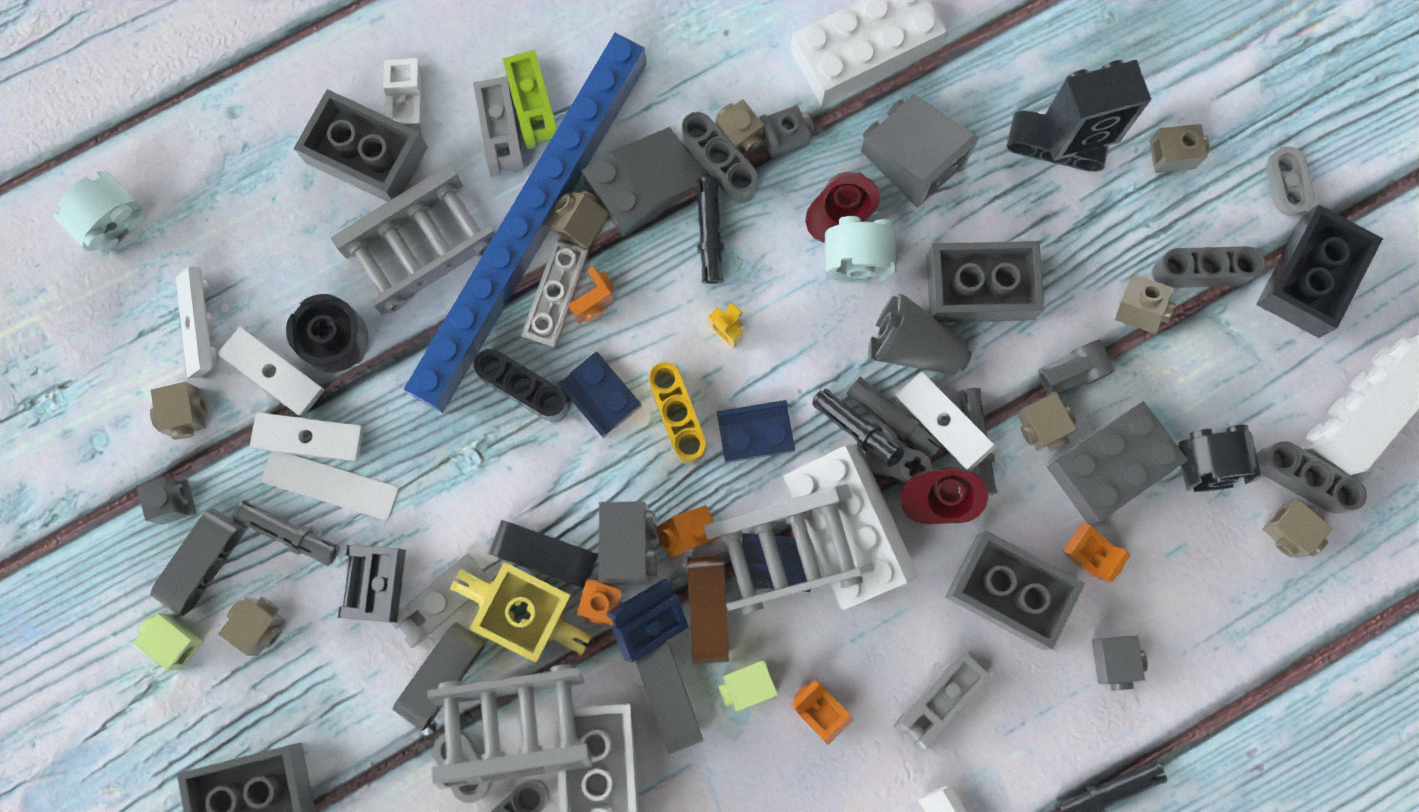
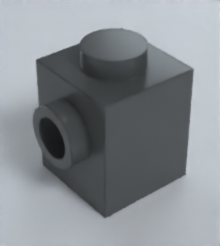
(1119, 661)

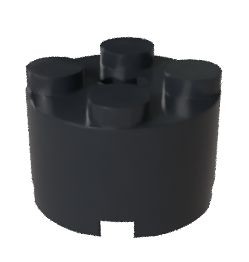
(313, 320)
(1219, 459)

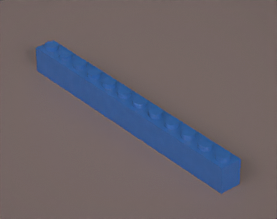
(525, 224)

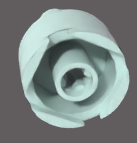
(98, 212)
(860, 250)

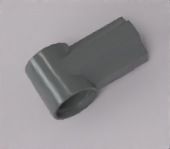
(1084, 365)

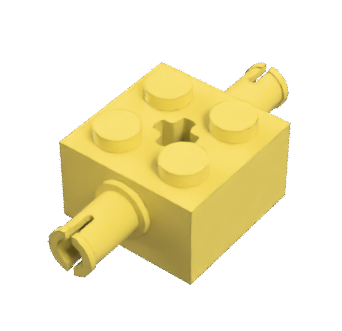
(496, 617)

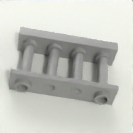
(385, 223)
(795, 514)
(532, 758)

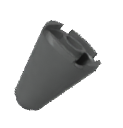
(917, 339)

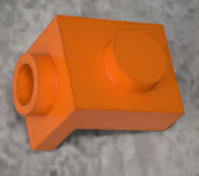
(591, 305)
(685, 531)
(1096, 554)
(598, 600)
(821, 711)

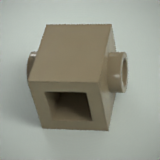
(741, 126)
(1179, 148)
(578, 218)
(1145, 304)
(178, 410)
(1047, 423)
(1298, 529)
(252, 625)

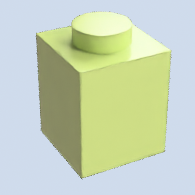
(167, 641)
(747, 686)

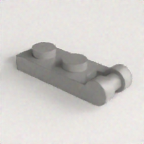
(498, 125)
(436, 602)
(943, 700)

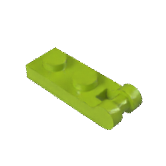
(530, 97)

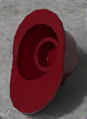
(843, 196)
(944, 496)

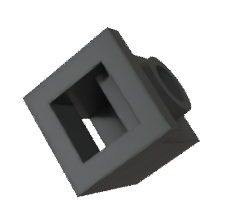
(782, 141)
(166, 500)

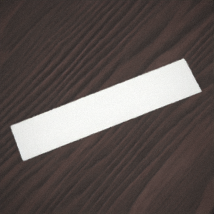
(330, 485)

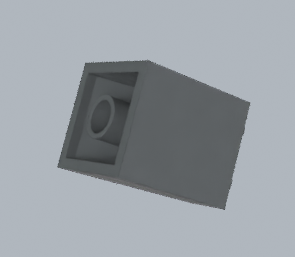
(918, 148)

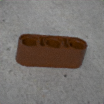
(708, 610)

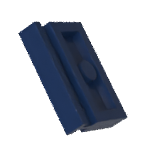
(599, 394)
(755, 431)
(758, 566)
(647, 620)

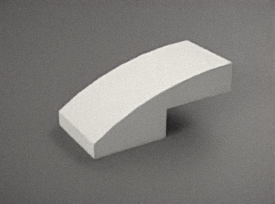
(403, 92)

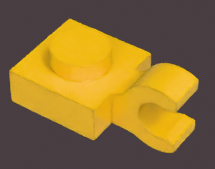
(727, 324)

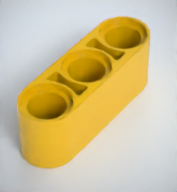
(677, 396)

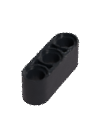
(1028, 140)
(512, 371)
(543, 553)

